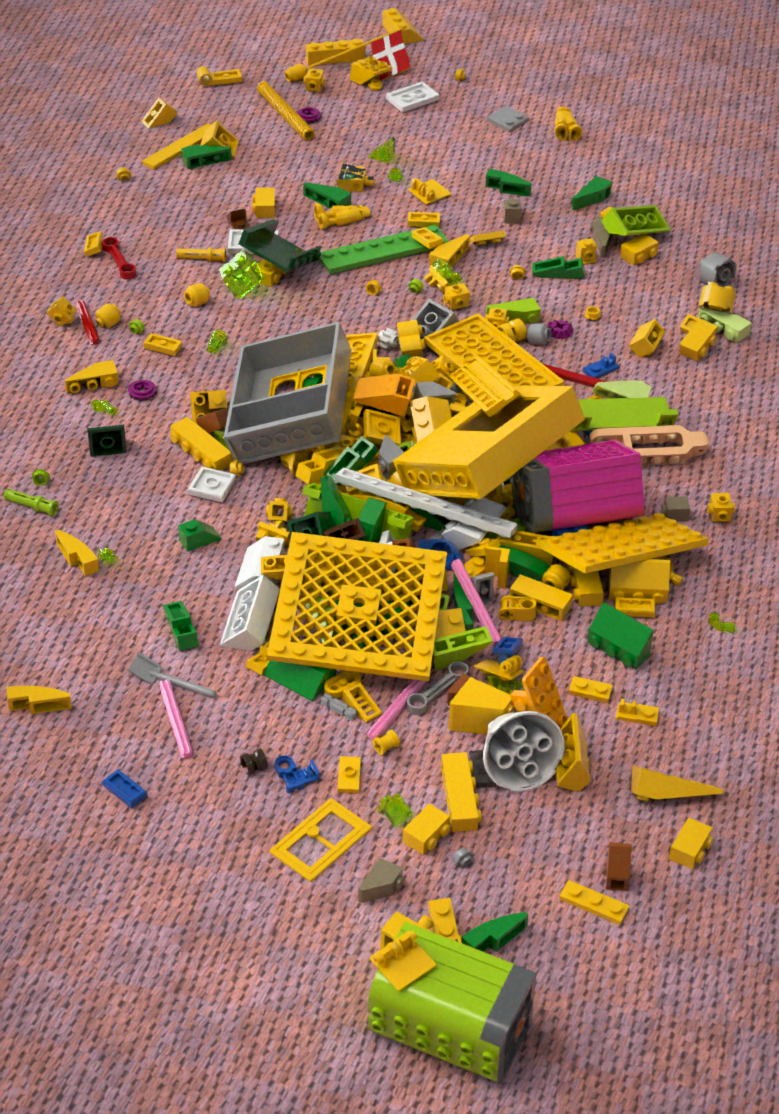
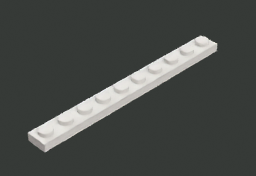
(426, 502)

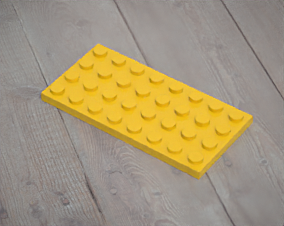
(481, 338)
(622, 543)

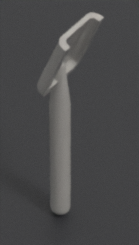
(150, 670)

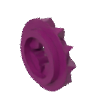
(314, 114)
(558, 332)
(135, 388)

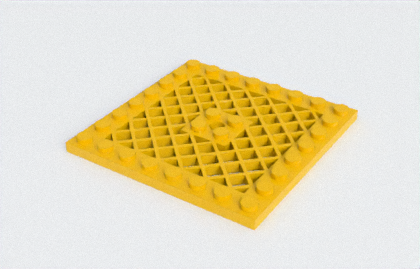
(366, 555)

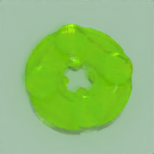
(445, 270)

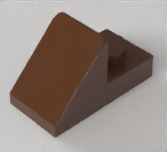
(238, 219)

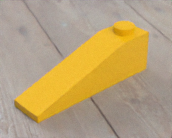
(657, 785)

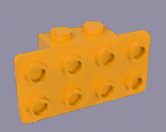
(540, 693)

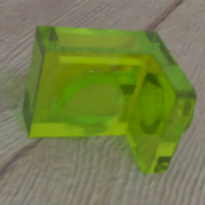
(395, 809)

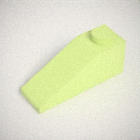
(622, 389)

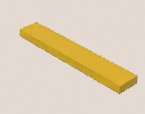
(174, 149)

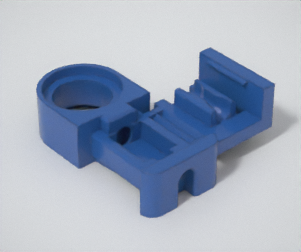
(298, 777)

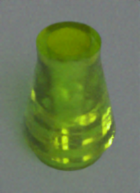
(217, 339)

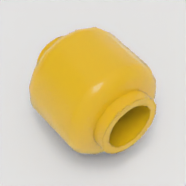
(196, 294)
(108, 315)
(381, 366)
(557, 577)

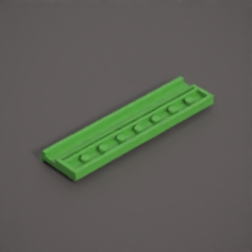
(374, 251)

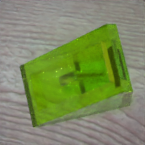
(384, 152)

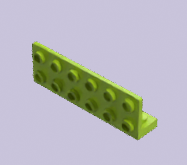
(625, 413)
(398, 523)

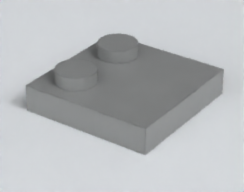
(507, 119)

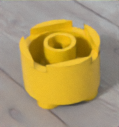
(717, 297)

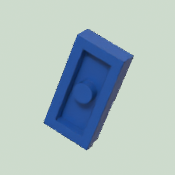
(602, 367)
(507, 647)

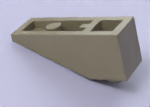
(600, 236)

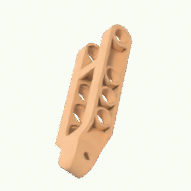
(690, 442)

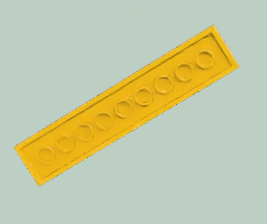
(361, 355)

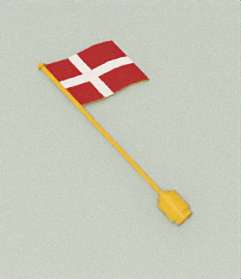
(385, 48)

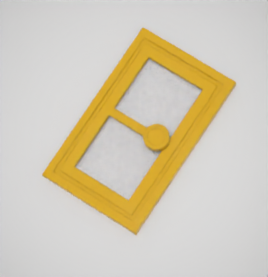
(320, 839)

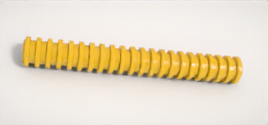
(285, 110)

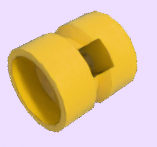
(514, 330)

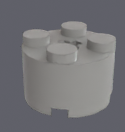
(717, 269)

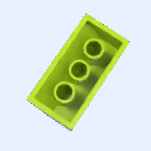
(635, 220)

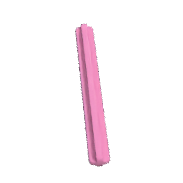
(475, 600)
(394, 709)
(176, 719)

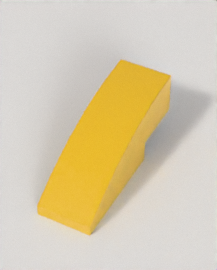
(314, 469)
(77, 553)
(38, 699)

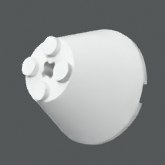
(522, 750)

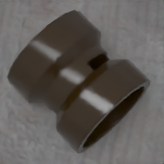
(254, 761)

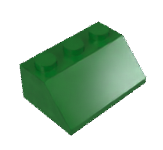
(620, 636)
(301, 679)

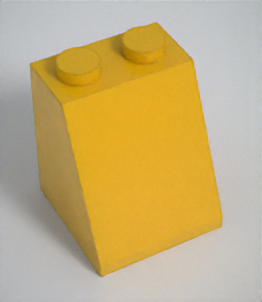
(477, 706)

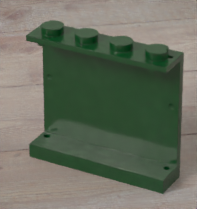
(274, 249)

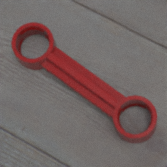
(111, 246)

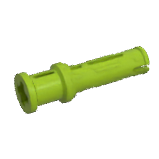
(37, 503)

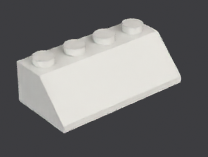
(250, 615)

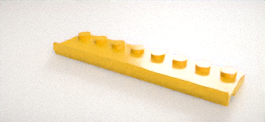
(484, 385)

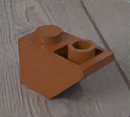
(618, 866)

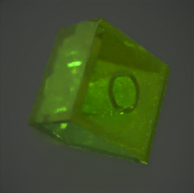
(241, 274)

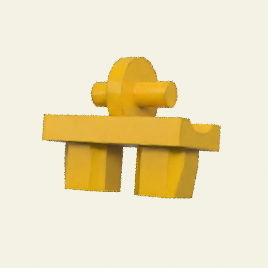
(273, 530)

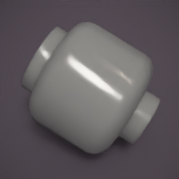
(538, 334)

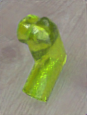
(719, 625)

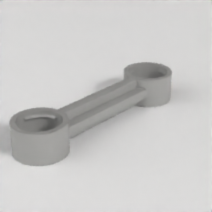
(436, 689)

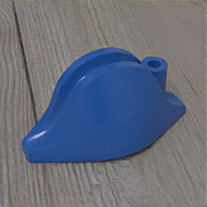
(453, 552)

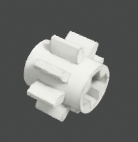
(388, 338)

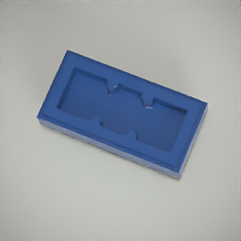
(124, 788)

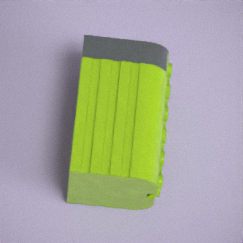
(461, 1011)

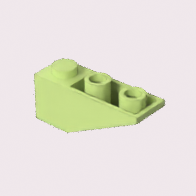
(735, 326)

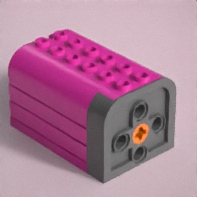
(579, 487)

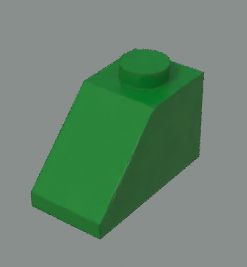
(372, 519)
(196, 534)

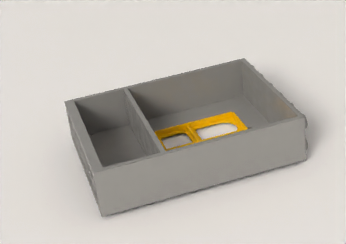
(309, 417)

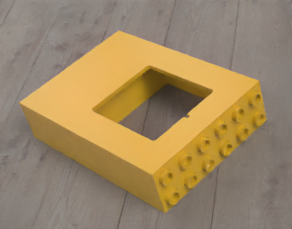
(471, 460)

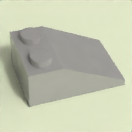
(434, 318)

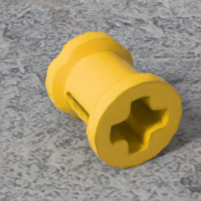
(386, 742)

